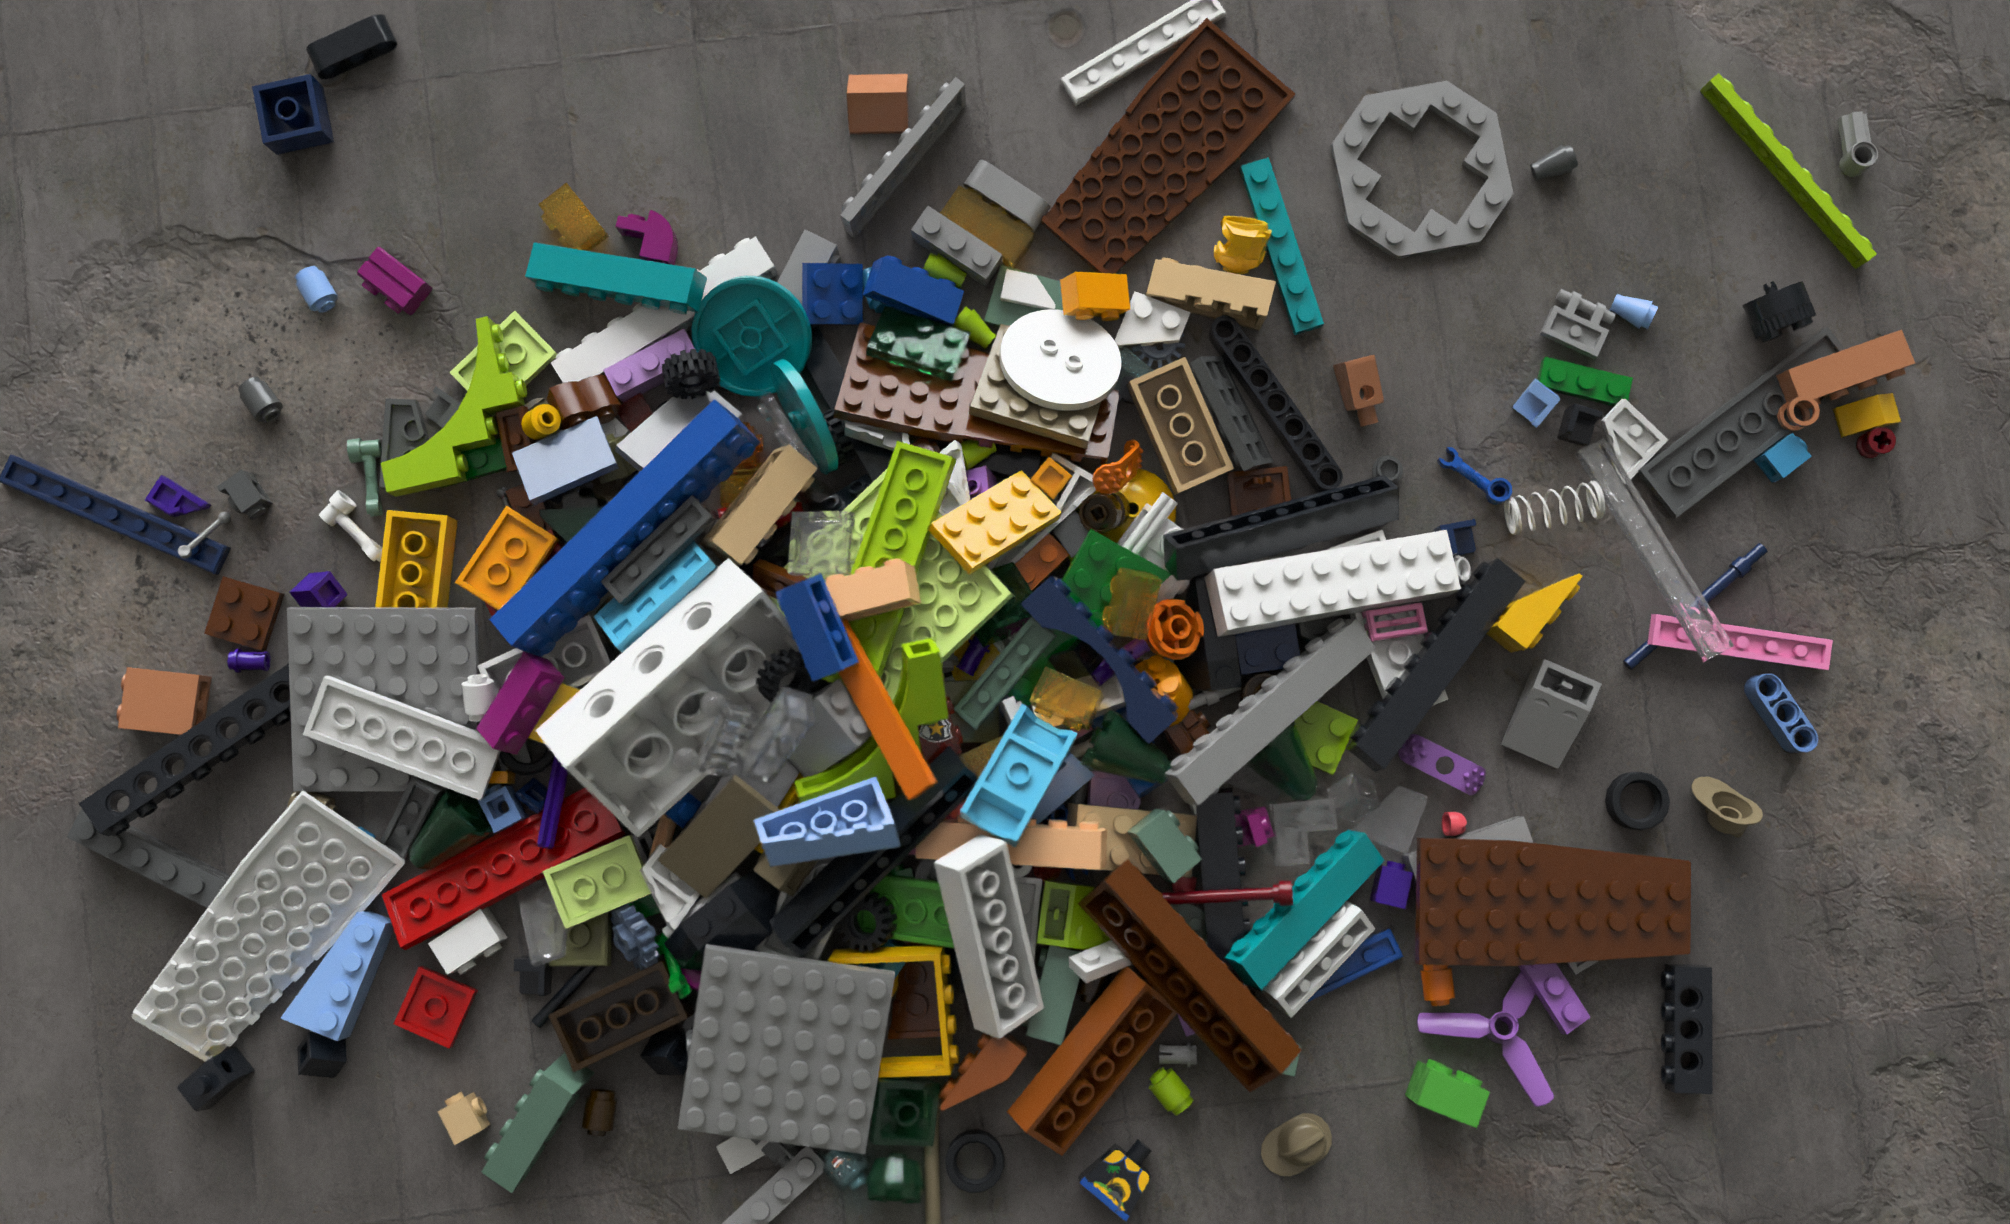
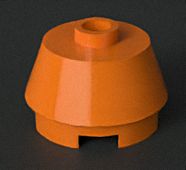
(1174, 629)

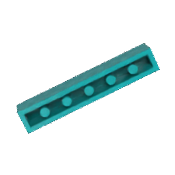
(616, 277)
(1315, 900)

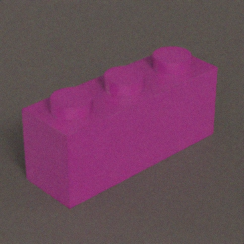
(520, 703)

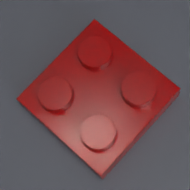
(435, 1007)

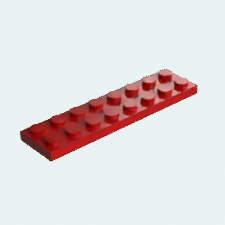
(496, 869)

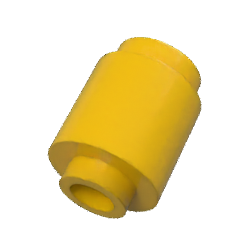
(541, 421)

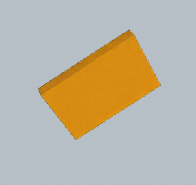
(506, 558)

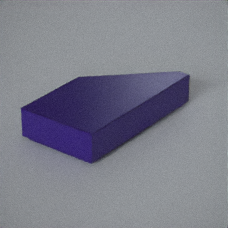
(174, 499)

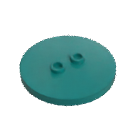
(748, 328)
(804, 415)

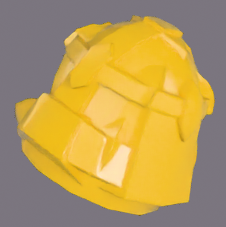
(1245, 244)

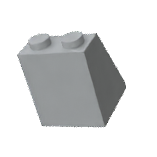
(835, 733)

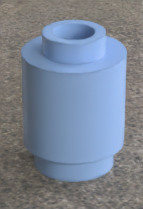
(316, 289)

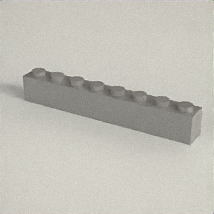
(1269, 711)

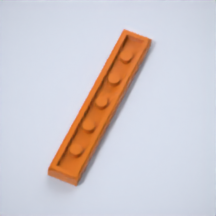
(885, 722)

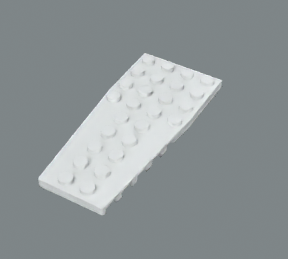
(266, 926)

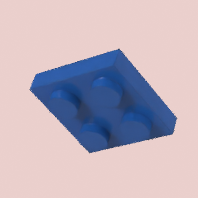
(833, 293)

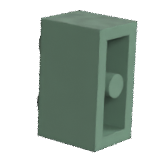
(1165, 844)

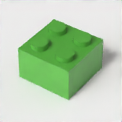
(1448, 1094)

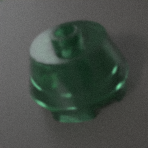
(895, 1180)

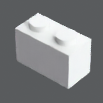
(467, 941)

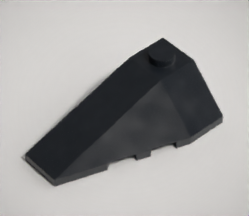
(1215, 660)

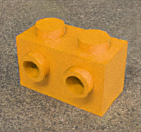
(1095, 295)

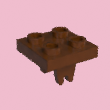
(1257, 489)

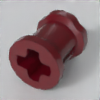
(1871, 448)

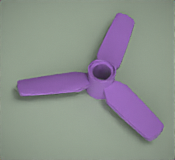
(1513, 1048)

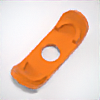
(1113, 476)

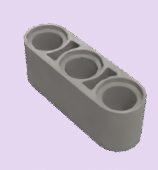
(1007, 193)

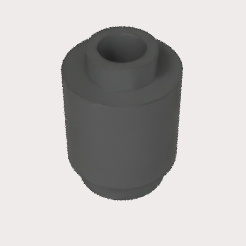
(260, 400)

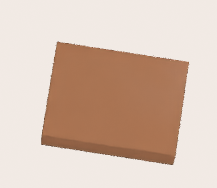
(877, 103)

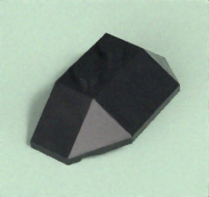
(731, 919)

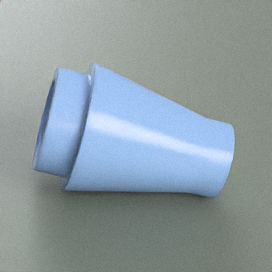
(1634, 310)

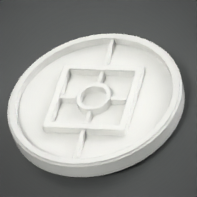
(1060, 360)

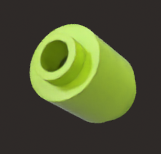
(1170, 1090)

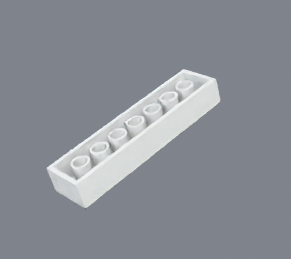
(1331, 583)

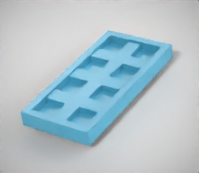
(657, 598)

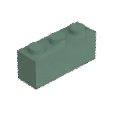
(1058, 991)

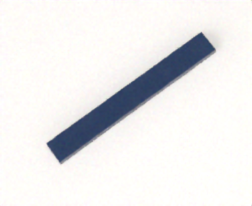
(111, 513)

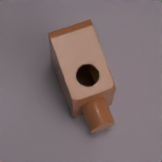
(1359, 375)

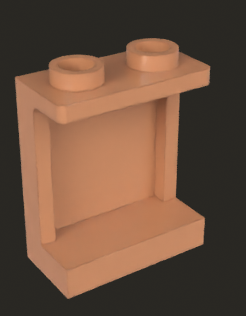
(162, 700)

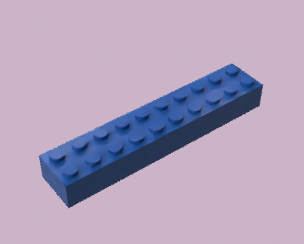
(572, 579)

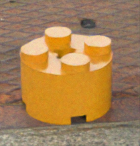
(1169, 682)

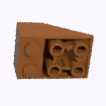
(985, 1069)

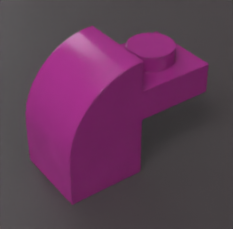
(658, 237)
(1255, 826)

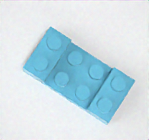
(1017, 776)

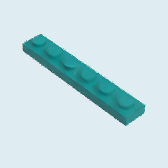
(1282, 246)

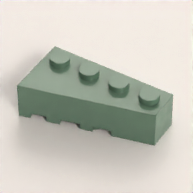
(535, 1122)

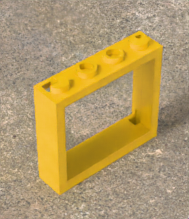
(915, 1065)

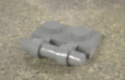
(1574, 330)

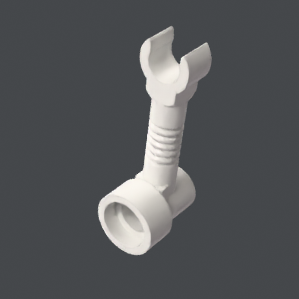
(338, 512)

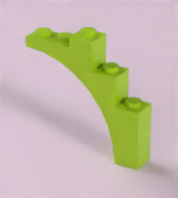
(471, 427)
(918, 701)

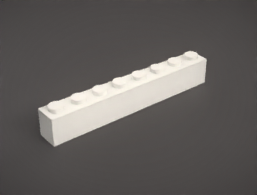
(648, 326)

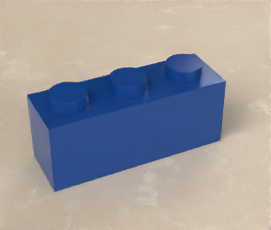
(913, 290)
(816, 627)

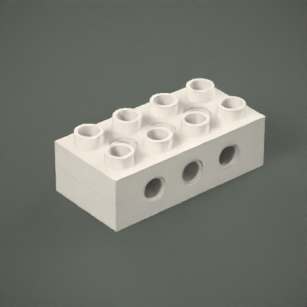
(646, 703)

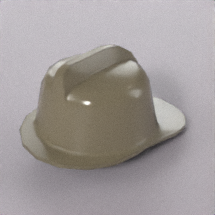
(1725, 807)
(1296, 1144)

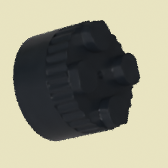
(1779, 310)

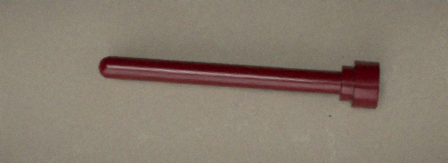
(1279, 893)

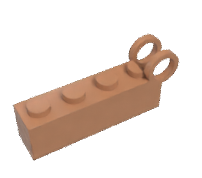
(1838, 373)

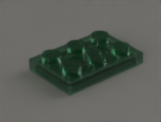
(918, 343)

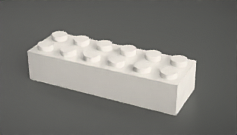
(989, 935)

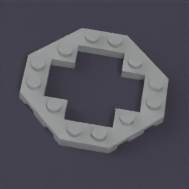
(1407, 108)

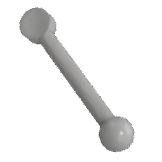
(185, 550)

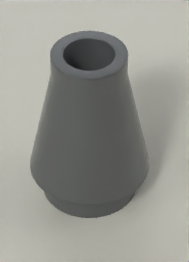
(1555, 163)

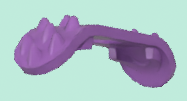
(1424, 754)

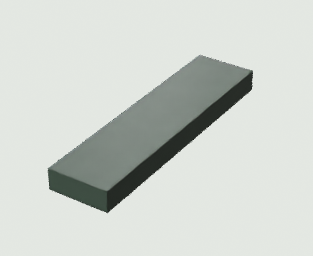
(1004, 673)

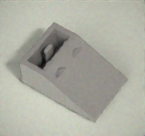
(1550, 712)

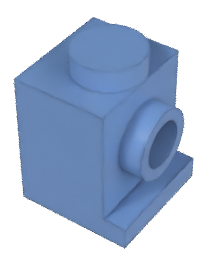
(492, 808)

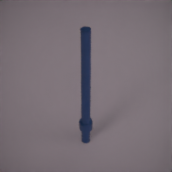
(1738, 568)

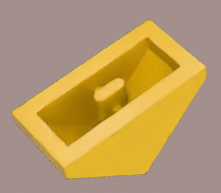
(1867, 414)

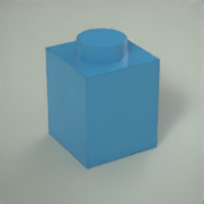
(1783, 457)

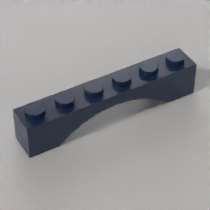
(1145, 707)

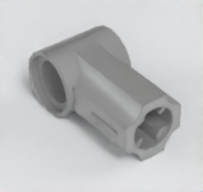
(1856, 141)

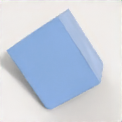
(1536, 402)

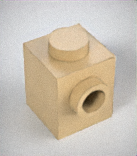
(464, 1116)

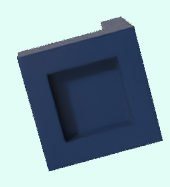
(1460, 536)

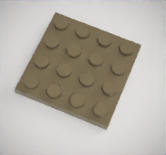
(1002, 404)

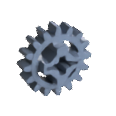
(634, 937)

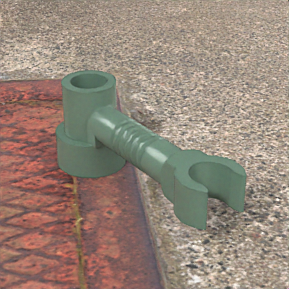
(367, 453)

